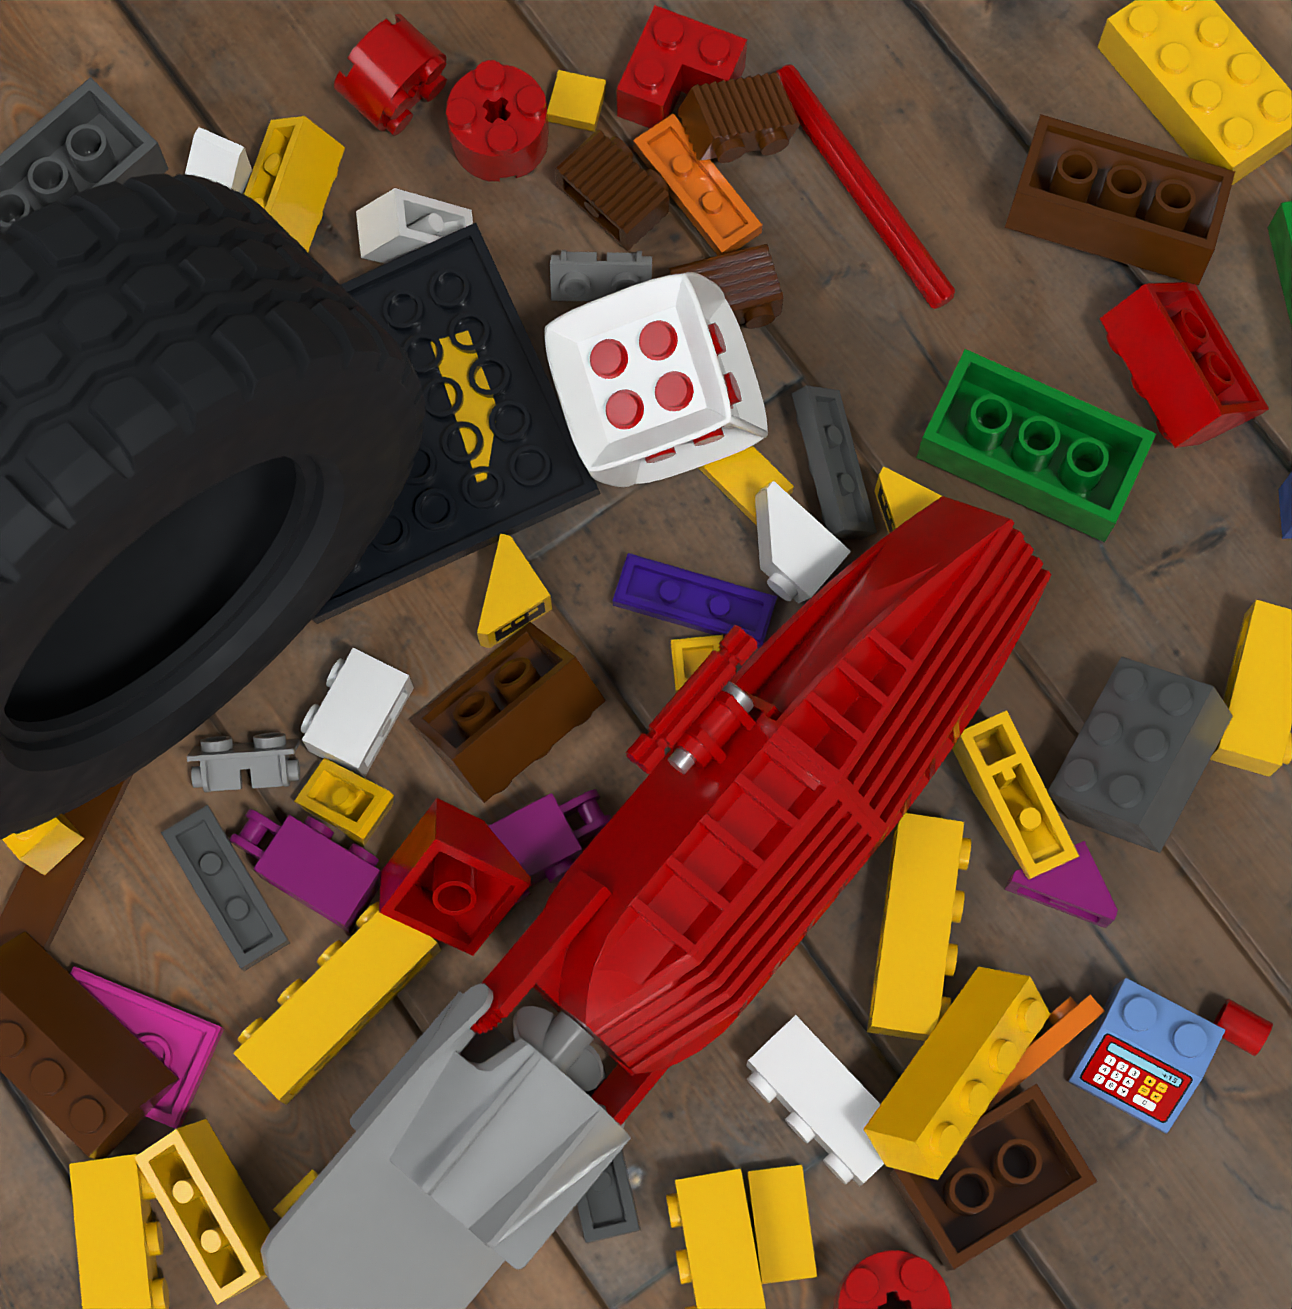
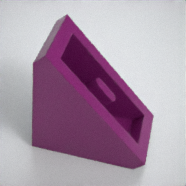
(1070, 888)

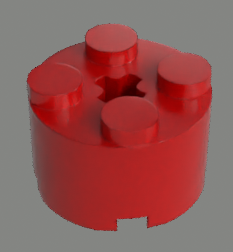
(392, 74)
(498, 121)
(893, 1271)

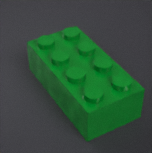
(1035, 445)

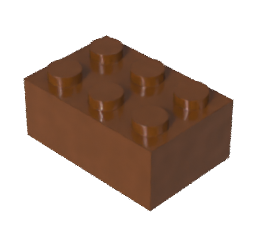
(999, 1181)

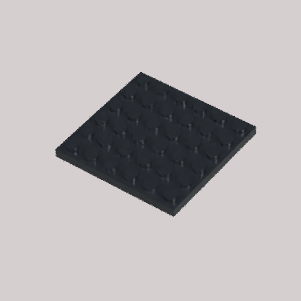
(532, 458)

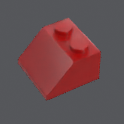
(452, 879)

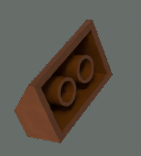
(508, 711)

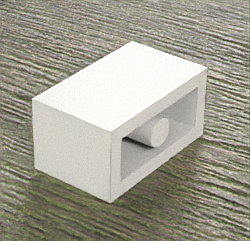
(356, 711)

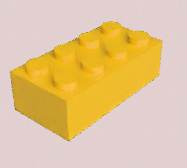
(1201, 81)

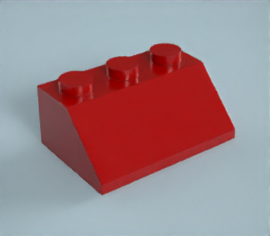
(1182, 363)

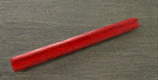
(866, 191)

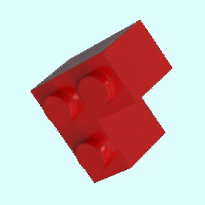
(672, 59)

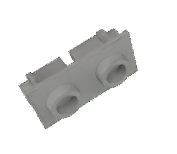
(583, 278)
(223, 762)

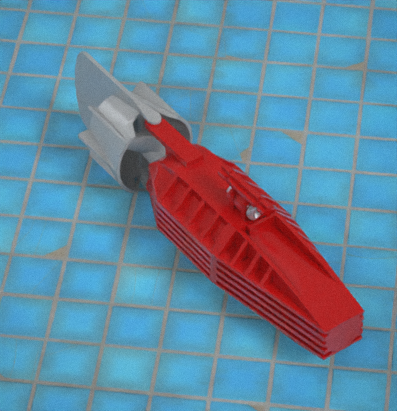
(665, 917)

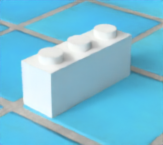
(821, 1099)

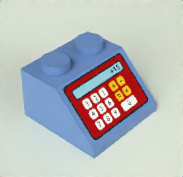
(1146, 1055)

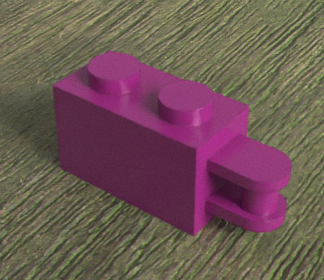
(544, 840)
(312, 866)

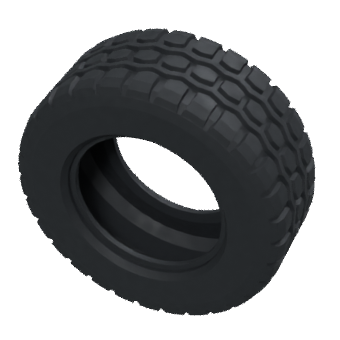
(180, 470)

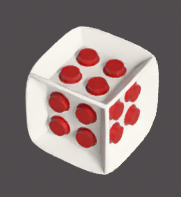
(655, 380)

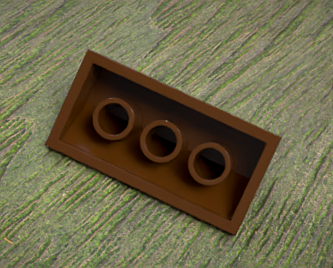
(1120, 199)
(73, 1052)

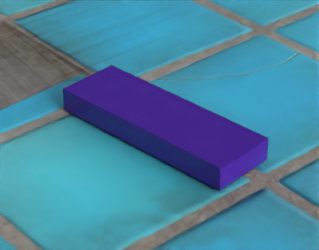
(692, 599)

